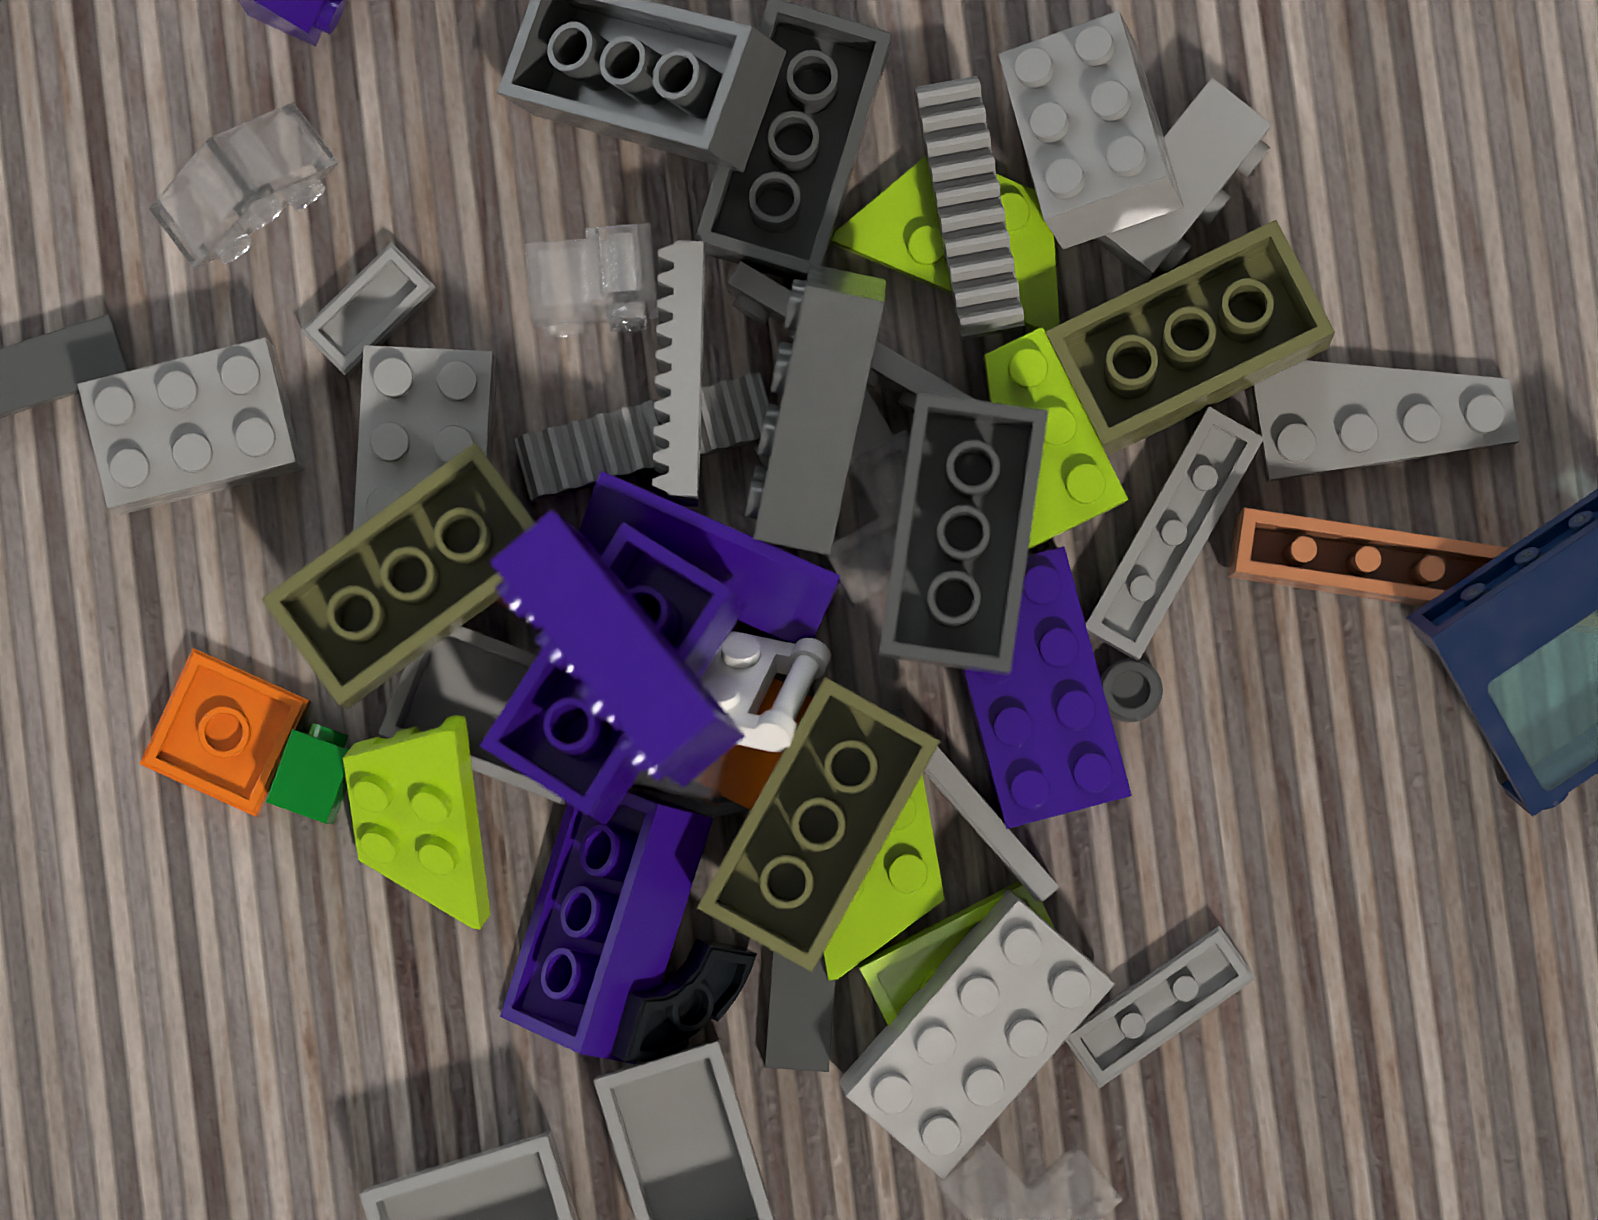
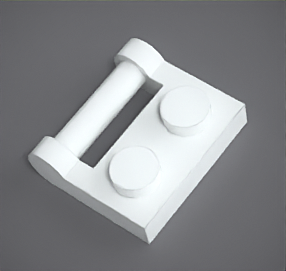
(743, 673)

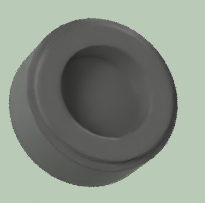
(1131, 689)

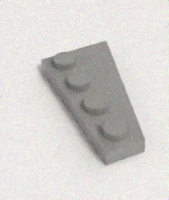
(1365, 416)

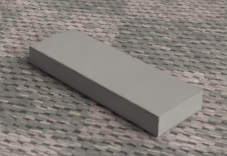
(989, 826)
(1159, 1006)

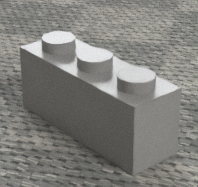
(1205, 150)

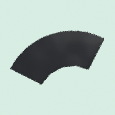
(701, 990)

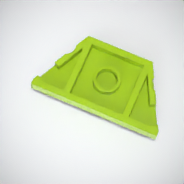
(904, 235)
(420, 816)
(895, 891)

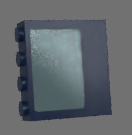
(1527, 654)

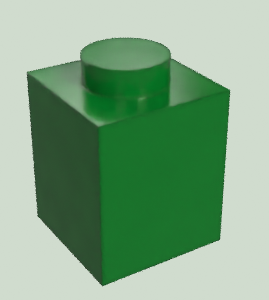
(311, 774)

